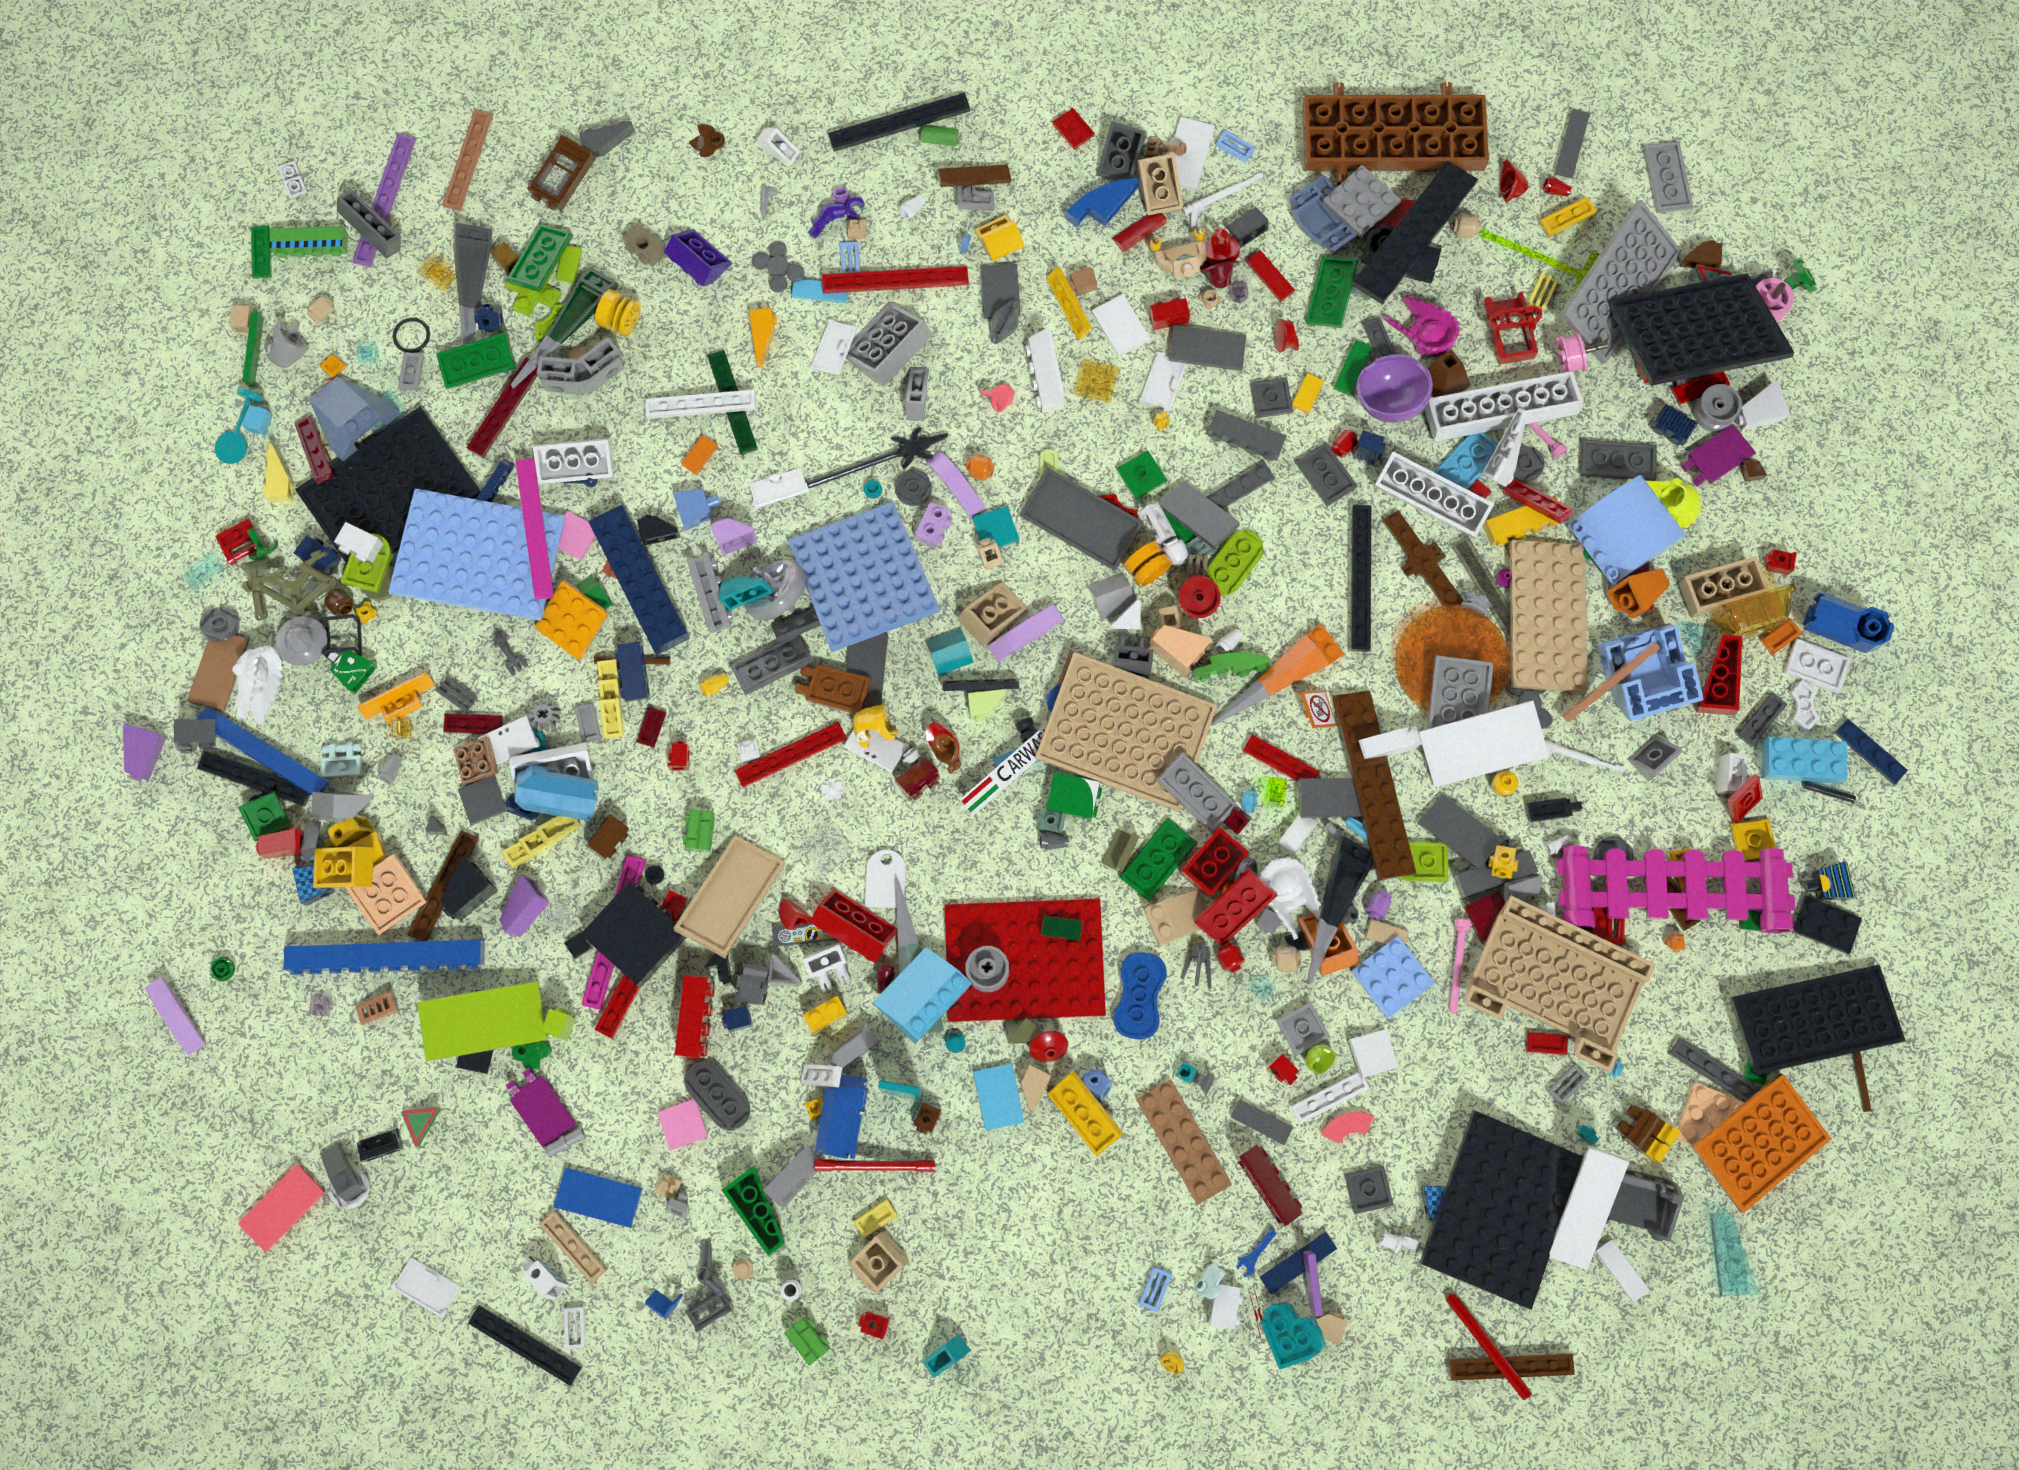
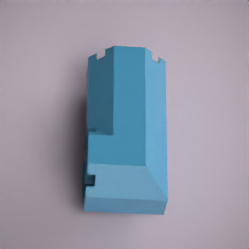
(555, 793)

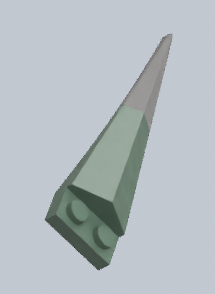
(908, 943)

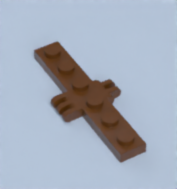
(1422, 559)

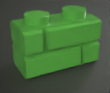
(699, 831)
(807, 1340)

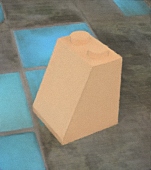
(1179, 647)

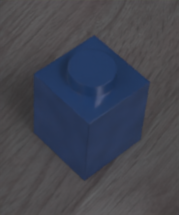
(737, 1019)

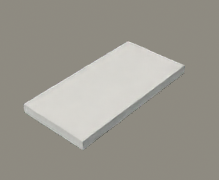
(1484, 743)

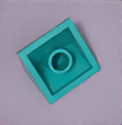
(949, 651)

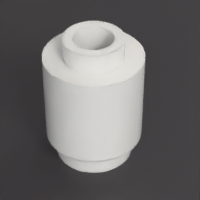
(785, 1290)

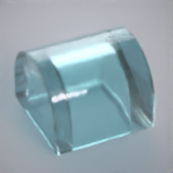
(368, 354)

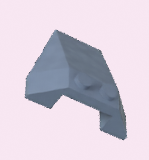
(348, 413)

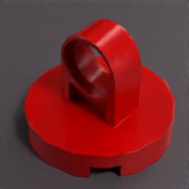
(1222, 247)

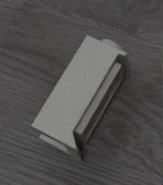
(853, 1048)

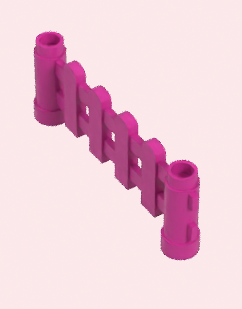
(1771, 870)

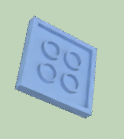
(1393, 977)

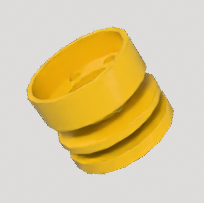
(617, 312)

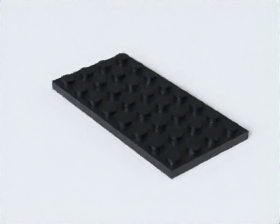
(1817, 1019)

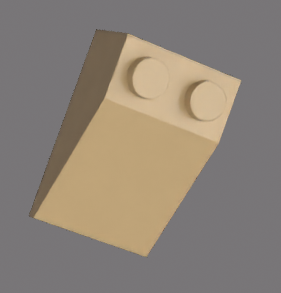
(1160, 184)
(991, 613)
(1174, 917)

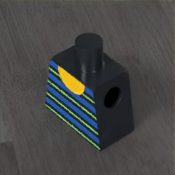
(1831, 883)

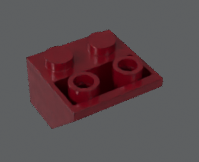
(918, 779)

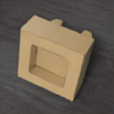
(856, 229)
(668, 1187)

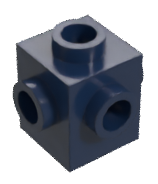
(489, 317)

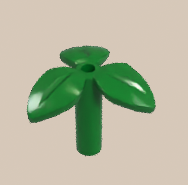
(261, 549)

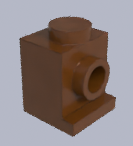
(933, 1113)

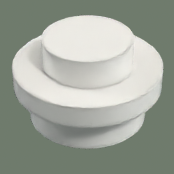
(910, 756)

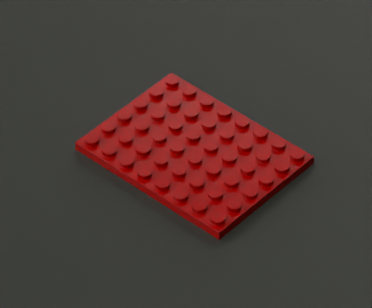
(1045, 973)

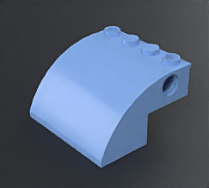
(1626, 529)
(1660, 681)

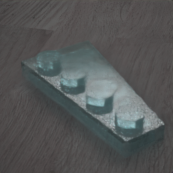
(1732, 1267)

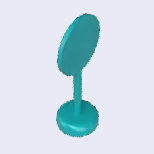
(232, 446)

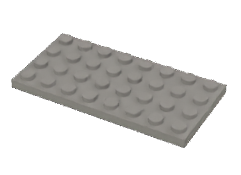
(1627, 266)

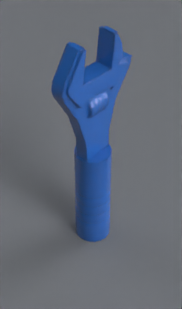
(1250, 1260)

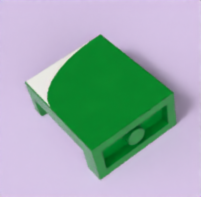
(1074, 796)

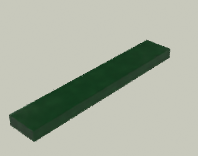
(738, 420)

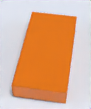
(699, 455)
(1781, 636)

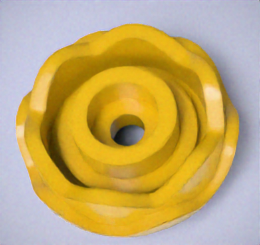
(1173, 1362)

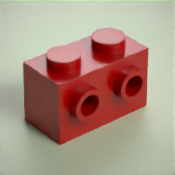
(1169, 313)

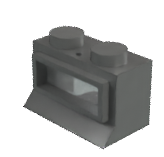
(708, 1310)

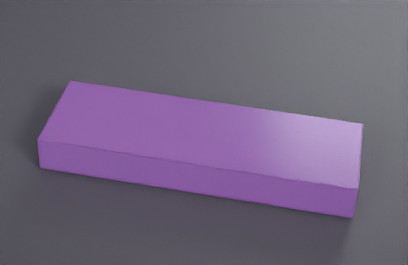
(1313, 1283)

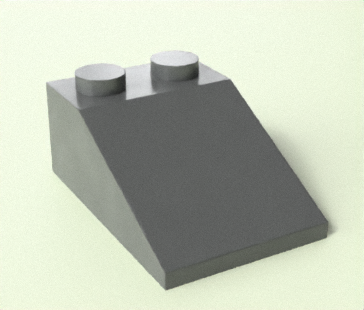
(1121, 152)

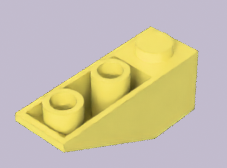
(279, 484)

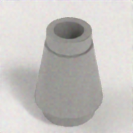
(390, 769)

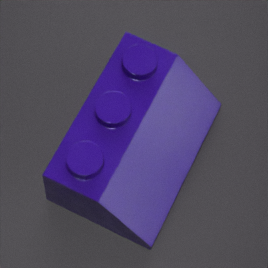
(697, 257)

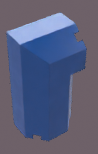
(1848, 623)
(842, 1118)

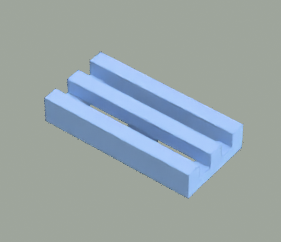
(1219, 144)
(849, 244)
(1148, 1305)

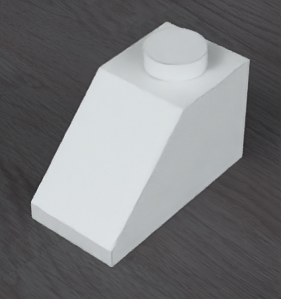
(777, 145)

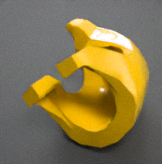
(874, 719)

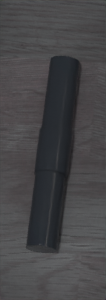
(1829, 792)

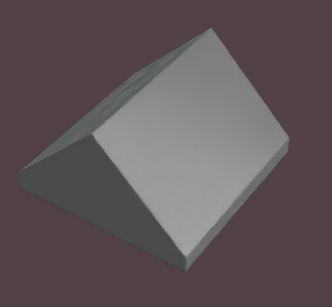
(1111, 596)
(1654, 757)

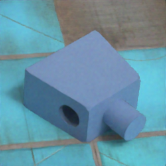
(694, 507)

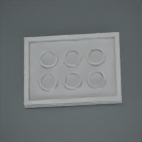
(1459, 690)

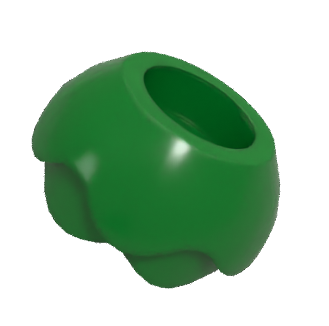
(216, 969)

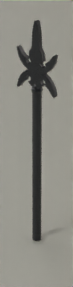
(910, 448)

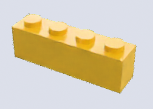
(1515, 525)

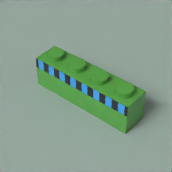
(308, 241)

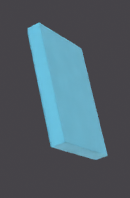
(998, 1097)

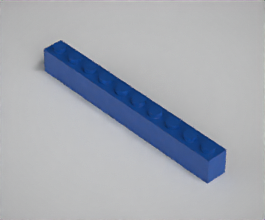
(384, 956)

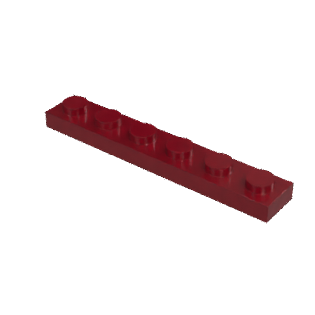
(501, 413)

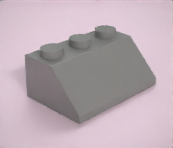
(338, 805)

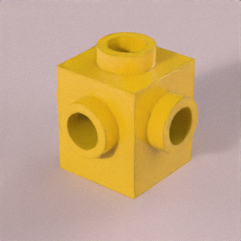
(1503, 862)

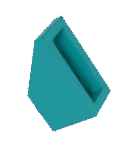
(946, 1356)

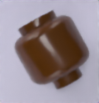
(338, 602)

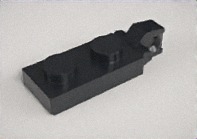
(1552, 809)

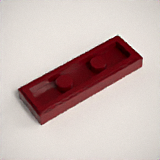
(471, 723)

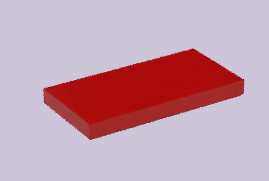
(1235, 907)

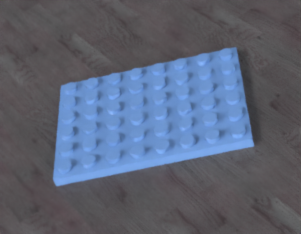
(863, 576)

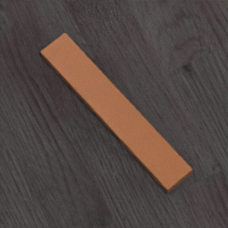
(467, 160)
(1611, 681)

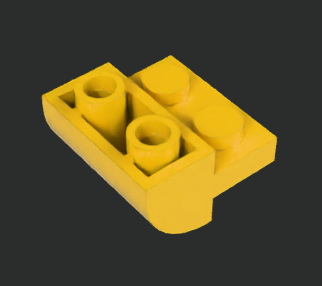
(1000, 237)

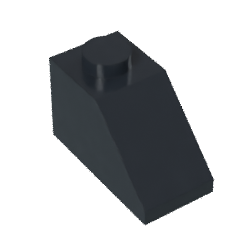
(656, 530)

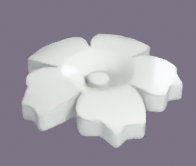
(832, 789)

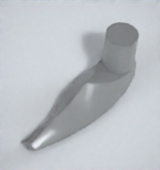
(765, 199)

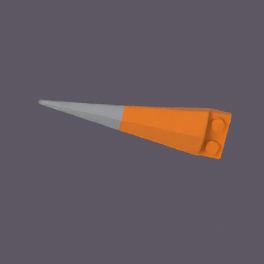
(1305, 658)

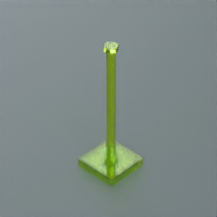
(1580, 274)

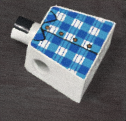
(544, 1278)

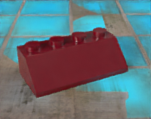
(1269, 1186)

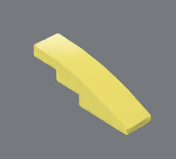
(610, 699)
(539, 840)

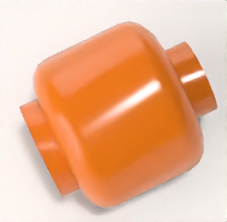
(980, 467)

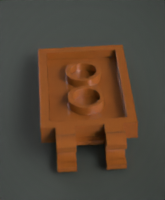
(834, 688)

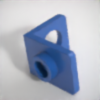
(661, 1304)

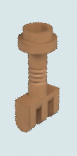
(1157, 147)

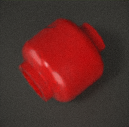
(1230, 957)

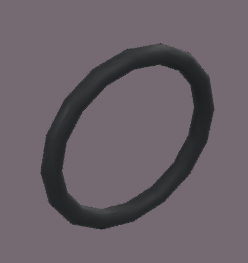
(405, 321)

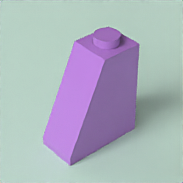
(140, 751)
(523, 906)

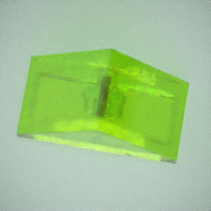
(1275, 792)

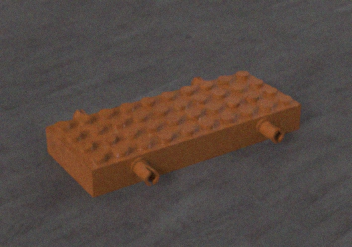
(1394, 132)

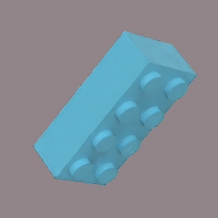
(1804, 760)

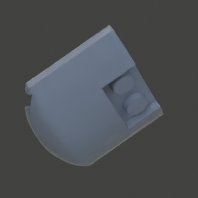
(1316, 219)

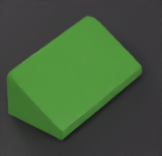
(939, 135)

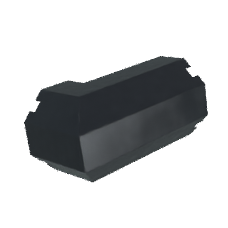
(1424, 267)

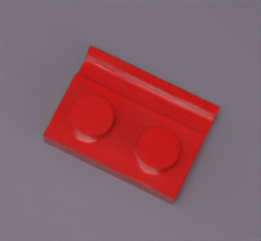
(1073, 128)

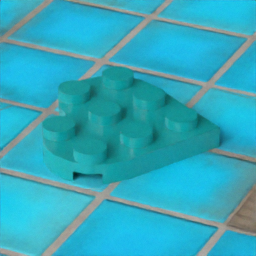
(1291, 1337)

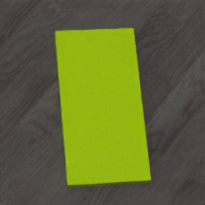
(481, 1021)

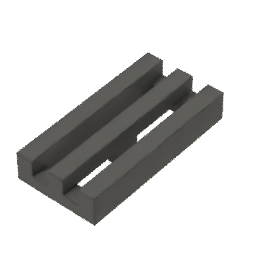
(444, 685)

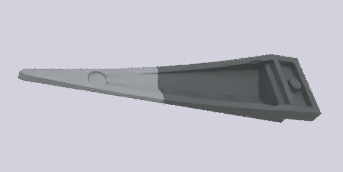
(471, 258)

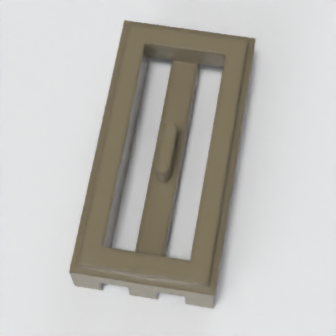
(1197, 557)

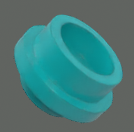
(873, 489)
(955, 1043)

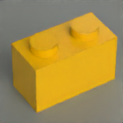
(825, 1015)

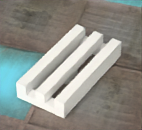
(575, 1328)

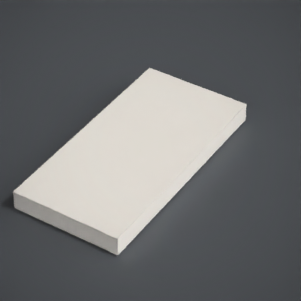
(1197, 139)

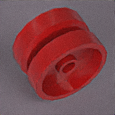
(1193, 586)

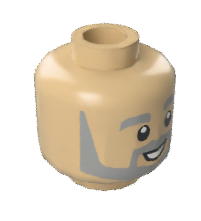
(1287, 958)

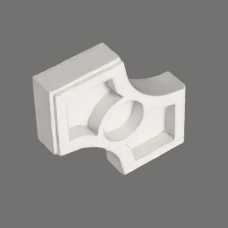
(1805, 713)

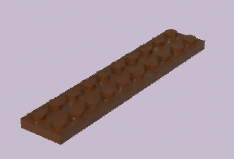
(1374, 788)

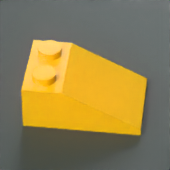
(343, 867)

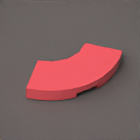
(1346, 1124)

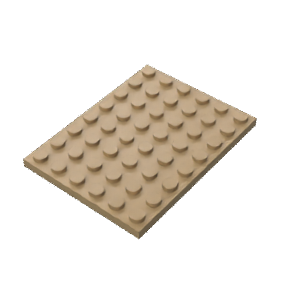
(1122, 729)

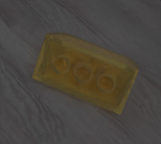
(1755, 613)

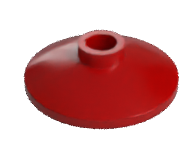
(1048, 1046)

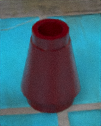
(885, 977)

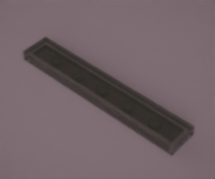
(1484, 582)

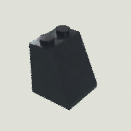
(466, 890)

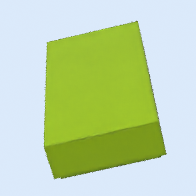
(569, 264)

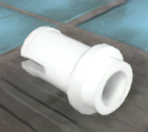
(1558, 844)

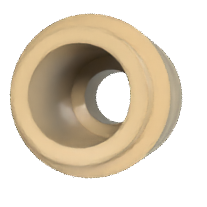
(320, 309)

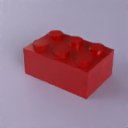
(1214, 863)

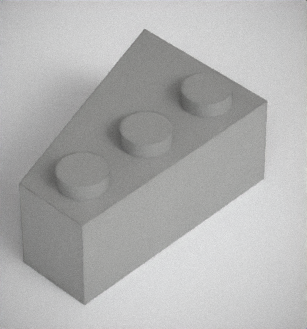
(793, 1177)

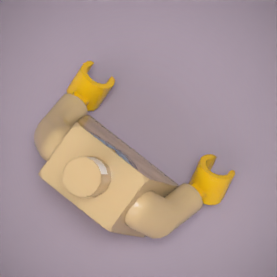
(1181, 259)

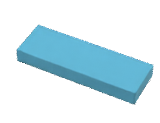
(814, 290)

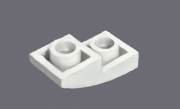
(292, 179)
(1296, 834)

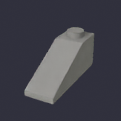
(917, 394)

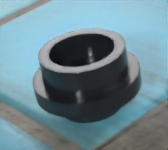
(654, 875)

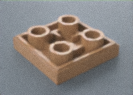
(475, 761)

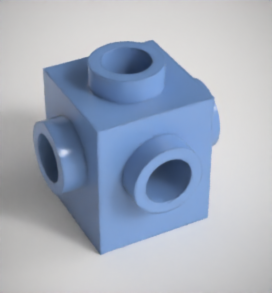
(1097, 1083)

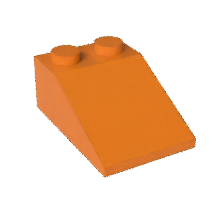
(1341, 951)

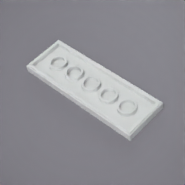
(1588, 1207)

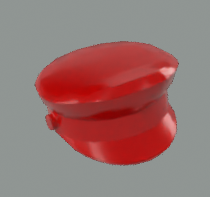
(1285, 336)

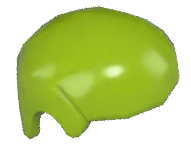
(1327, 1058)

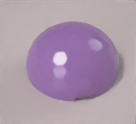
(1394, 388)

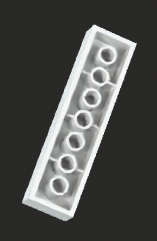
(1496, 405)

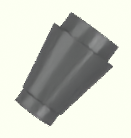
(1053, 841)

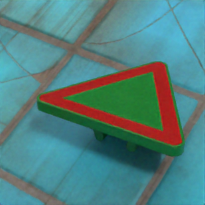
(419, 1122)

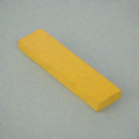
(1069, 303)

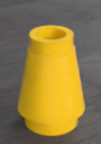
(713, 684)

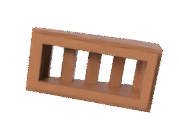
(393, 1008)

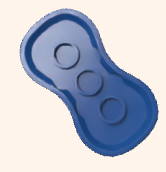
(1138, 1011)

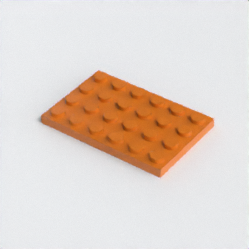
(1761, 1143)

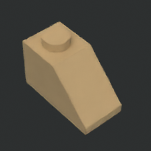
(1033, 1085)
(1332, 1327)

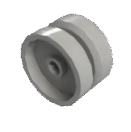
(1717, 407)
(987, 957)

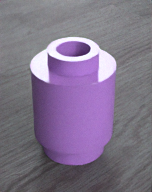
(1379, 905)

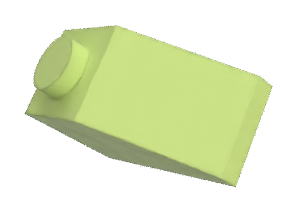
(985, 703)

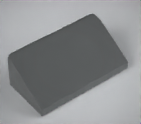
(310, 839)

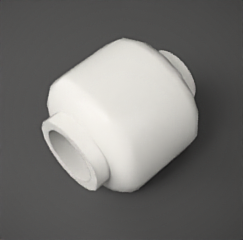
(1176, 551)

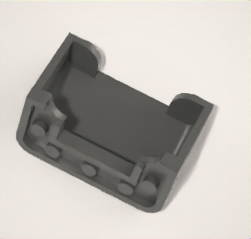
(1648, 1204)

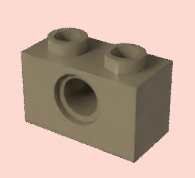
(638, 237)

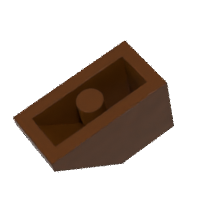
(1706, 254)

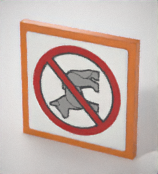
(1318, 709)

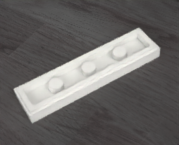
(1329, 1097)

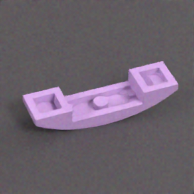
(956, 484)

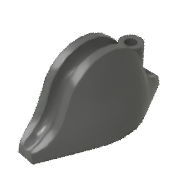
(1004, 321)

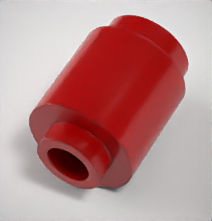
(1344, 443)

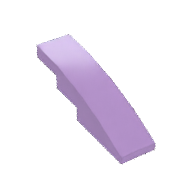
(1026, 632)
(174, 1015)

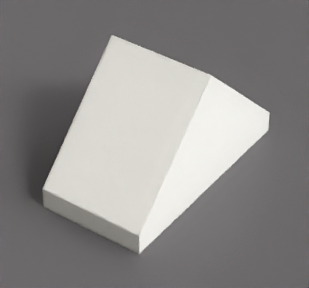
(1129, 617)

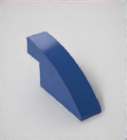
(1102, 202)

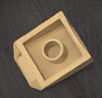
(878, 1262)

